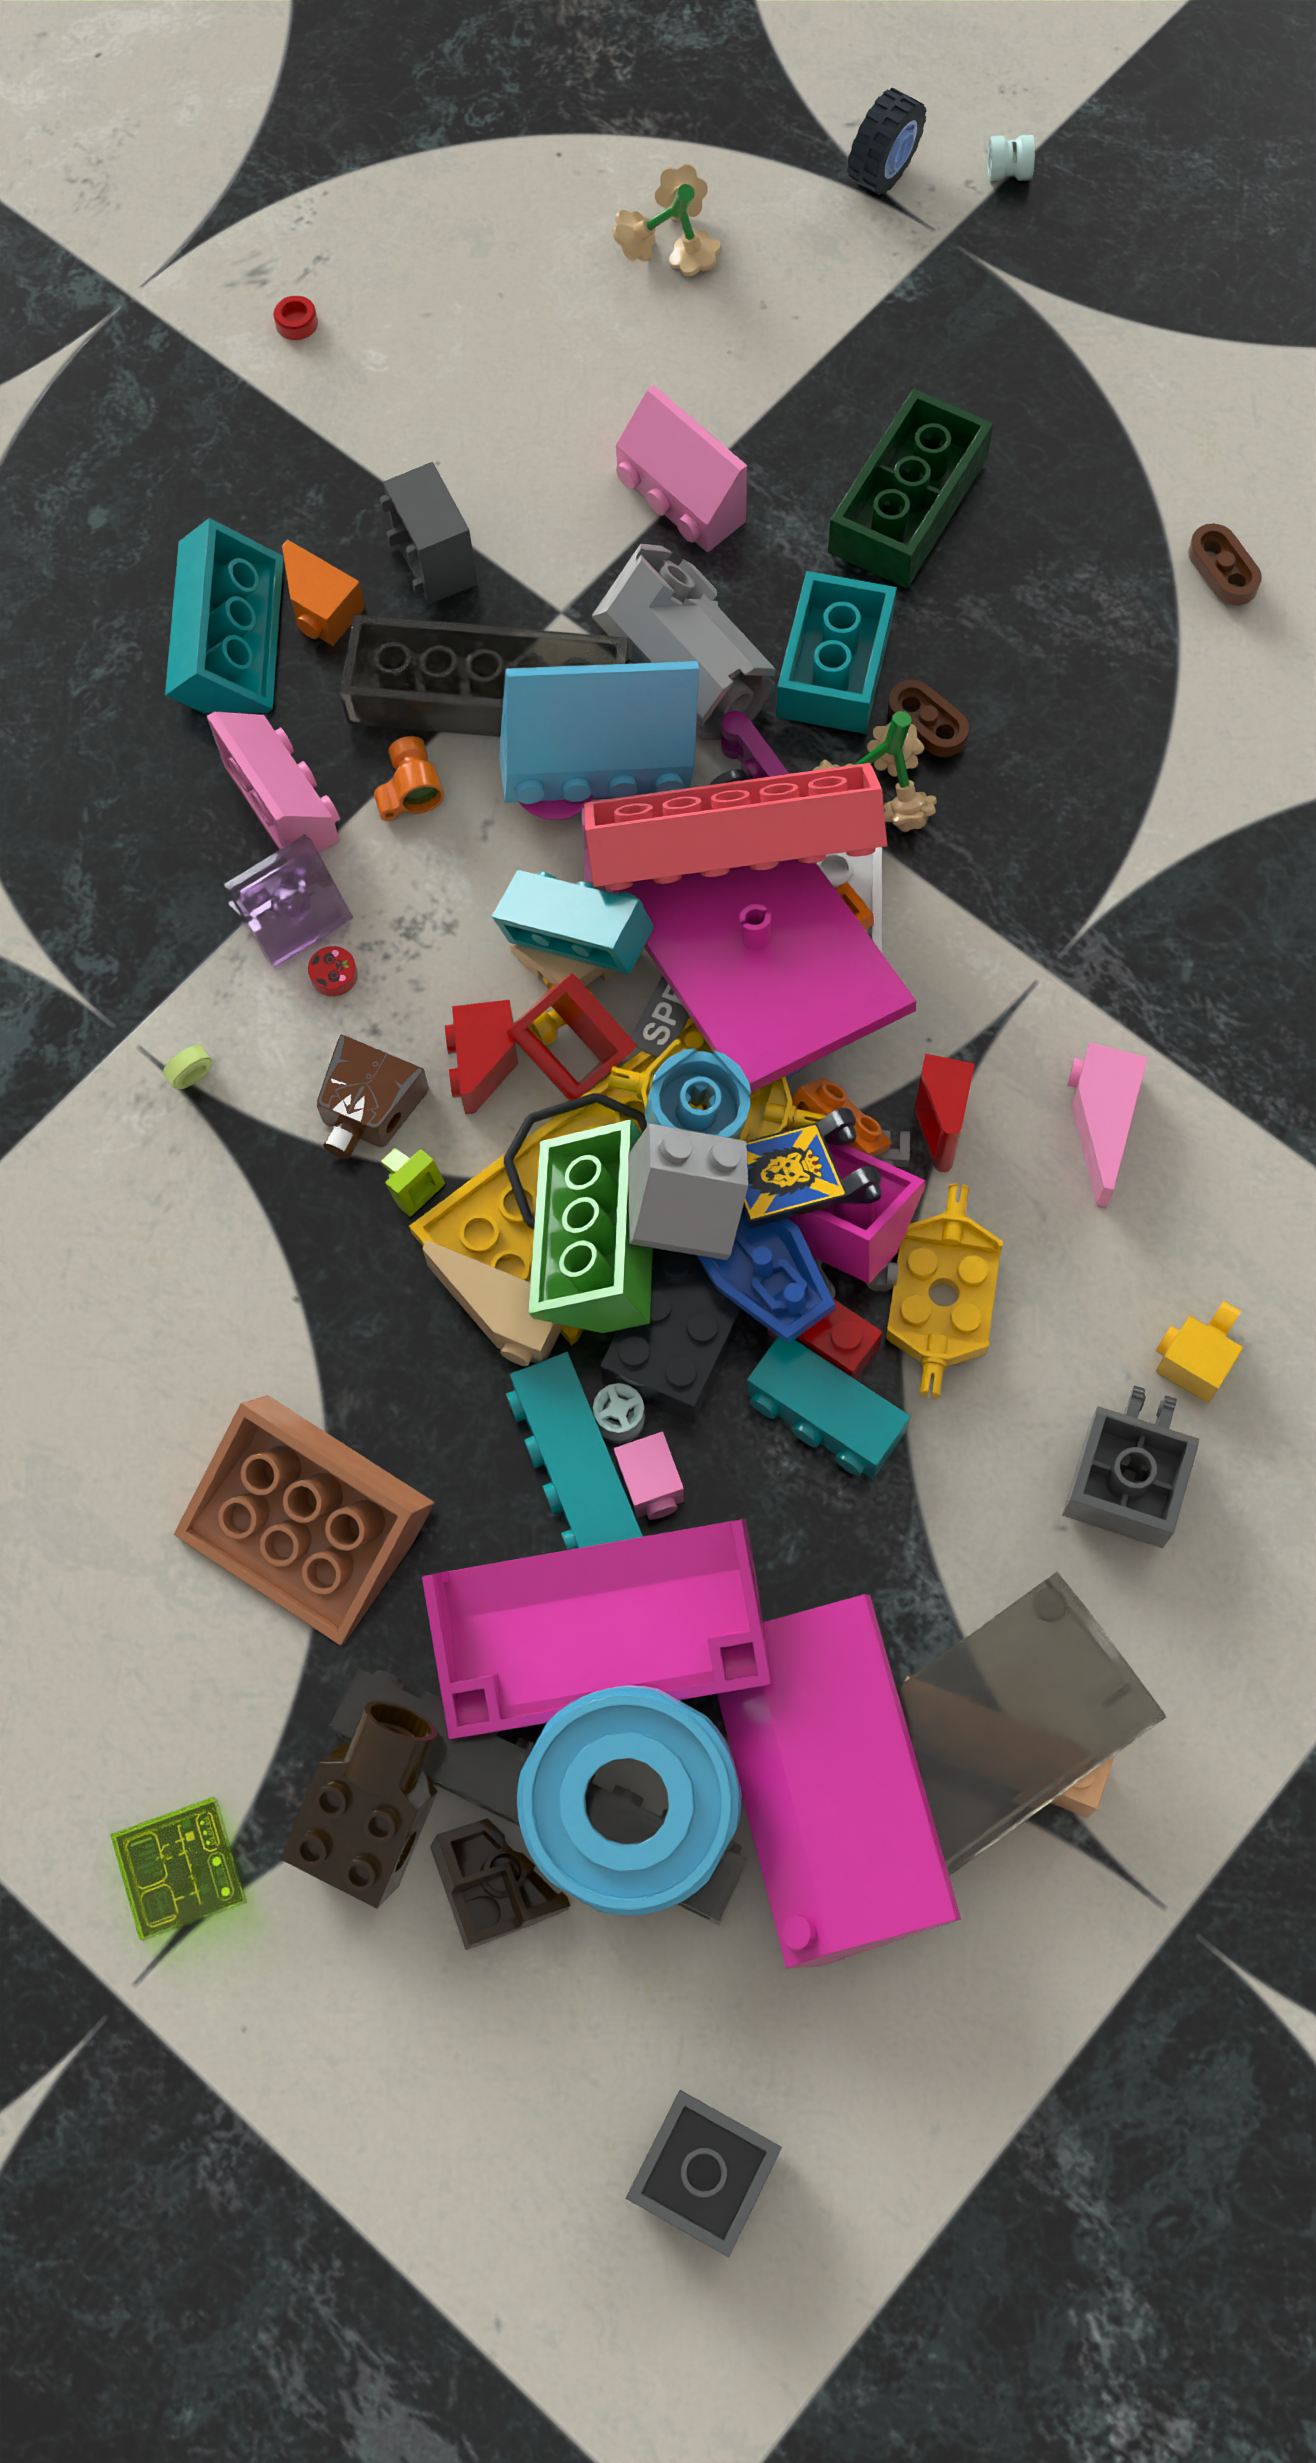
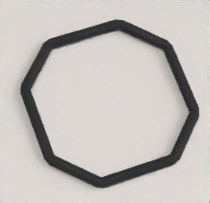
(547, 1113)

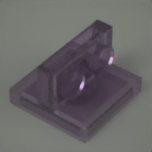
(288, 901)

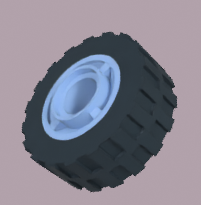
(886, 141)

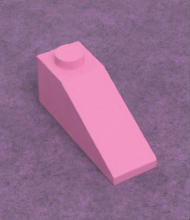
(1103, 1111)

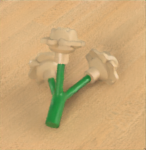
(896, 749)

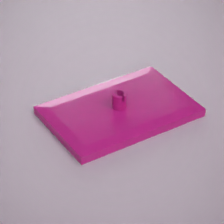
(770, 965)

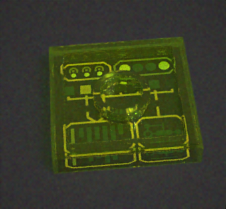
(178, 1868)

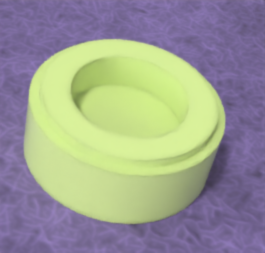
(187, 1067)

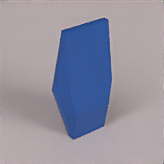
(773, 1278)

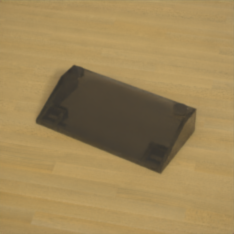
(1019, 1717)

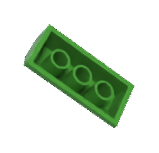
(582, 1249)

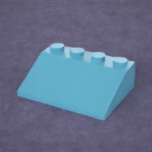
(598, 731)

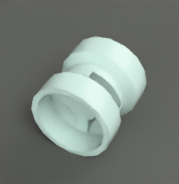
(1011, 158)

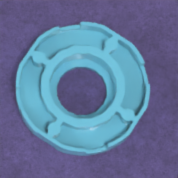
(699, 1784)

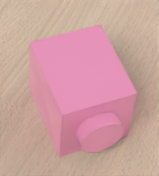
(650, 1476)

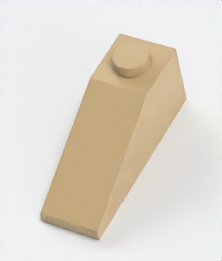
(495, 1303)

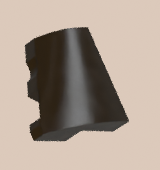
(491, 1884)

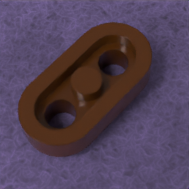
(1227, 567)
(932, 717)

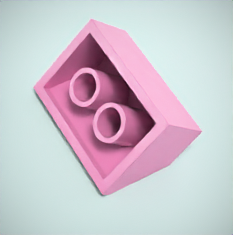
(682, 471)
(272, 780)

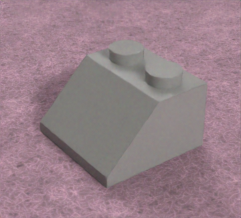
(686, 1191)

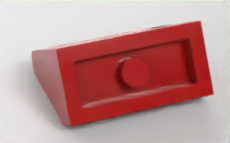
(590, 1024)
(942, 1106)

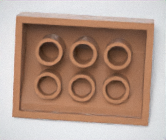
(302, 1517)

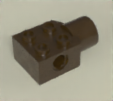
(367, 1805)

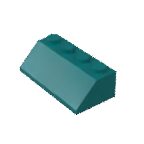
(224, 622)

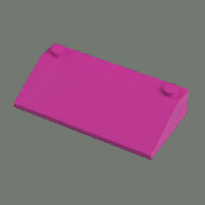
(559, 1625)
(836, 1790)

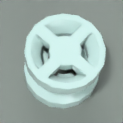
(616, 1402)

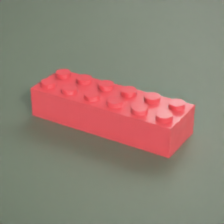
(735, 826)

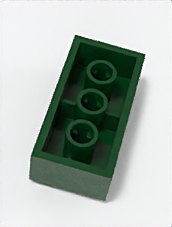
(910, 488)

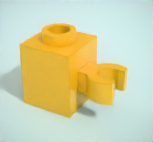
(1200, 1354)

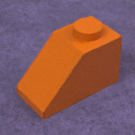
(320, 594)

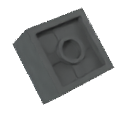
(429, 533)

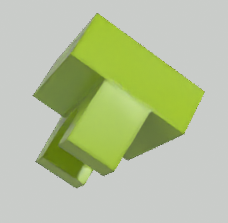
(412, 1179)

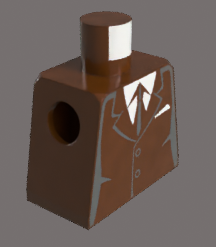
(367, 1096)

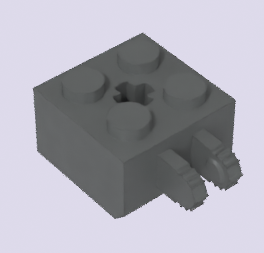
(1156, 1455)

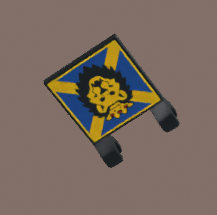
(797, 1175)

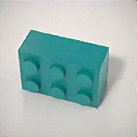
(835, 652)

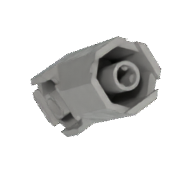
(673, 618)

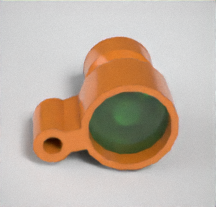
(415, 783)

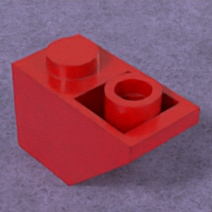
(483, 1050)

